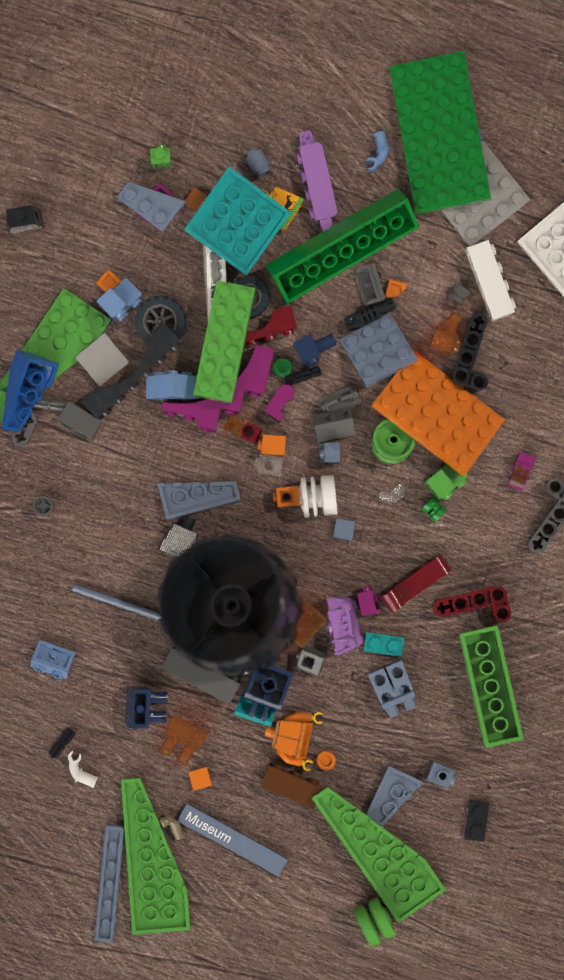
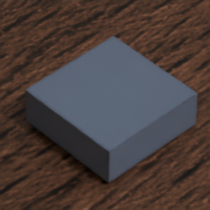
(344, 529)

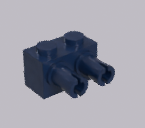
(310, 350)
(138, 707)

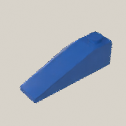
(26, 383)

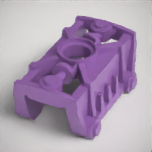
(344, 624)

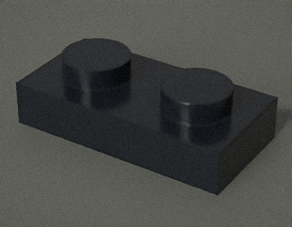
(476, 820)

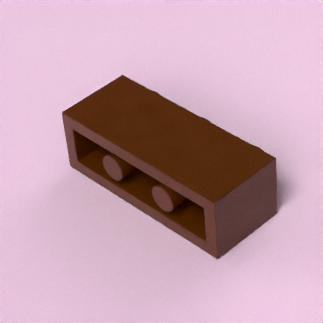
(290, 784)

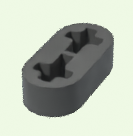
(28, 433)

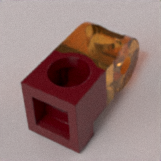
(243, 429)

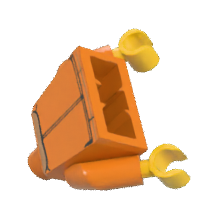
(293, 737)

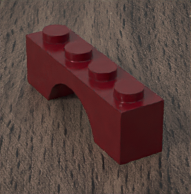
(281, 323)

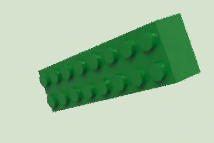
(342, 246)

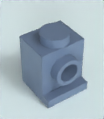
(329, 453)
(437, 768)

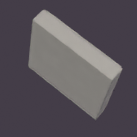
(101, 359)

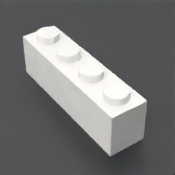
(490, 281)

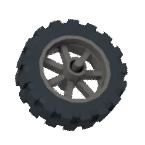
(149, 306)

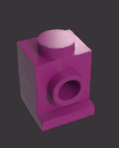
(367, 601)

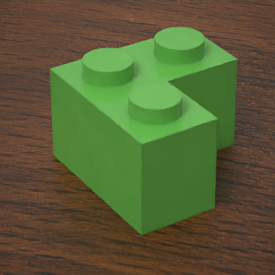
(444, 482)

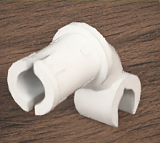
(78, 774)

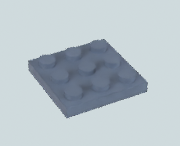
(378, 350)

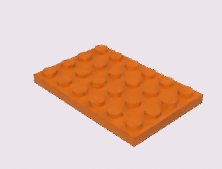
(439, 414)

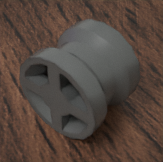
(458, 294)

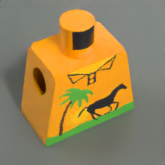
(288, 201)

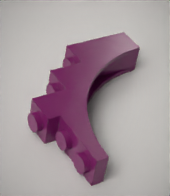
(208, 411)

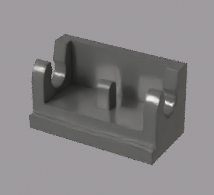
(369, 284)
(79, 421)
(334, 424)

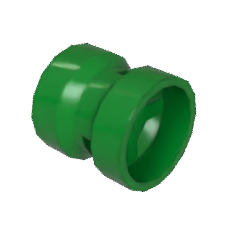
(437, 512)

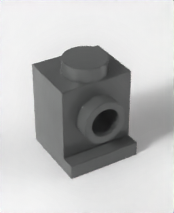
(312, 666)

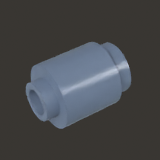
(257, 162)

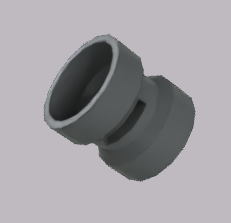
(40, 505)

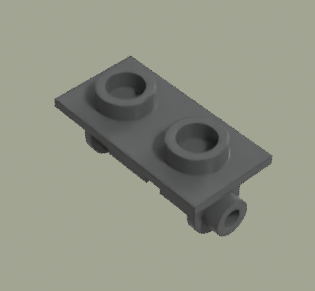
(341, 399)

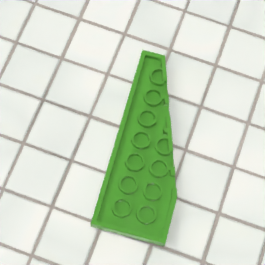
(62, 335)
(389, 864)
(155, 882)

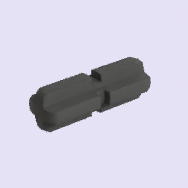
(55, 405)

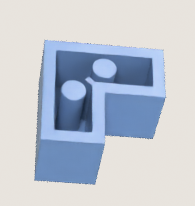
(120, 300)
(171, 386)

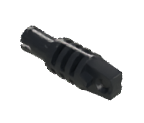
(368, 314)

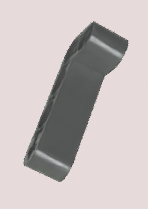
(549, 518)

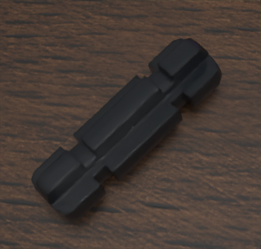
(302, 375)

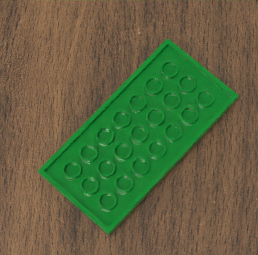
(440, 133)

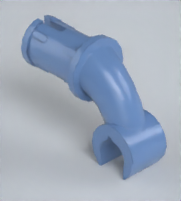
(382, 151)

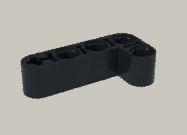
(471, 350)

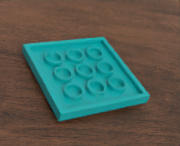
(237, 221)

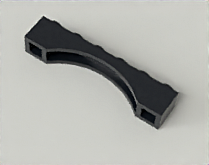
(160, 343)

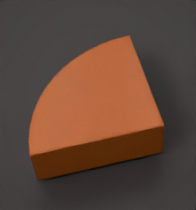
(394, 288)

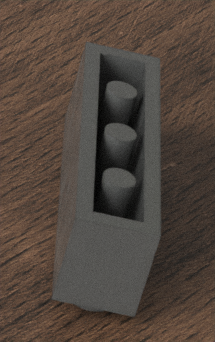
(215, 684)

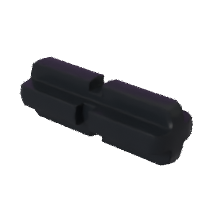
(60, 745)

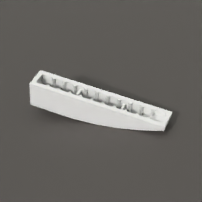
(213, 270)

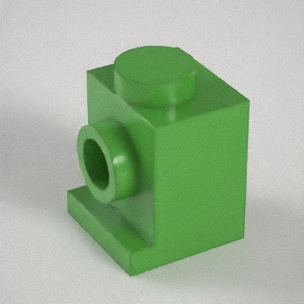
(160, 157)

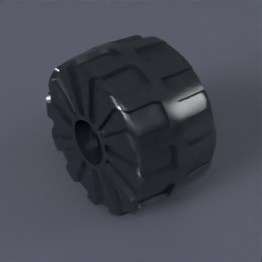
(199, 596)

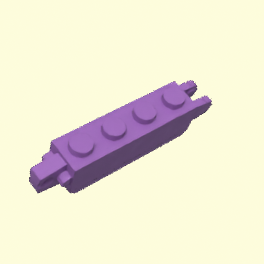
(318, 182)

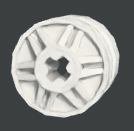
(318, 496)

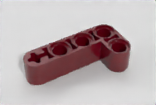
(415, 583)
(468, 597)

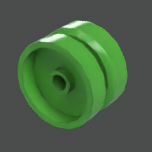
(386, 450)
(372, 923)

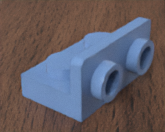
(52, 660)

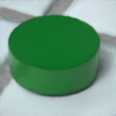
(282, 367)

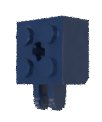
(271, 698)

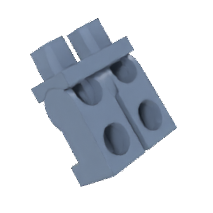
(394, 693)

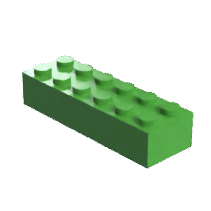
(224, 342)
(490, 686)

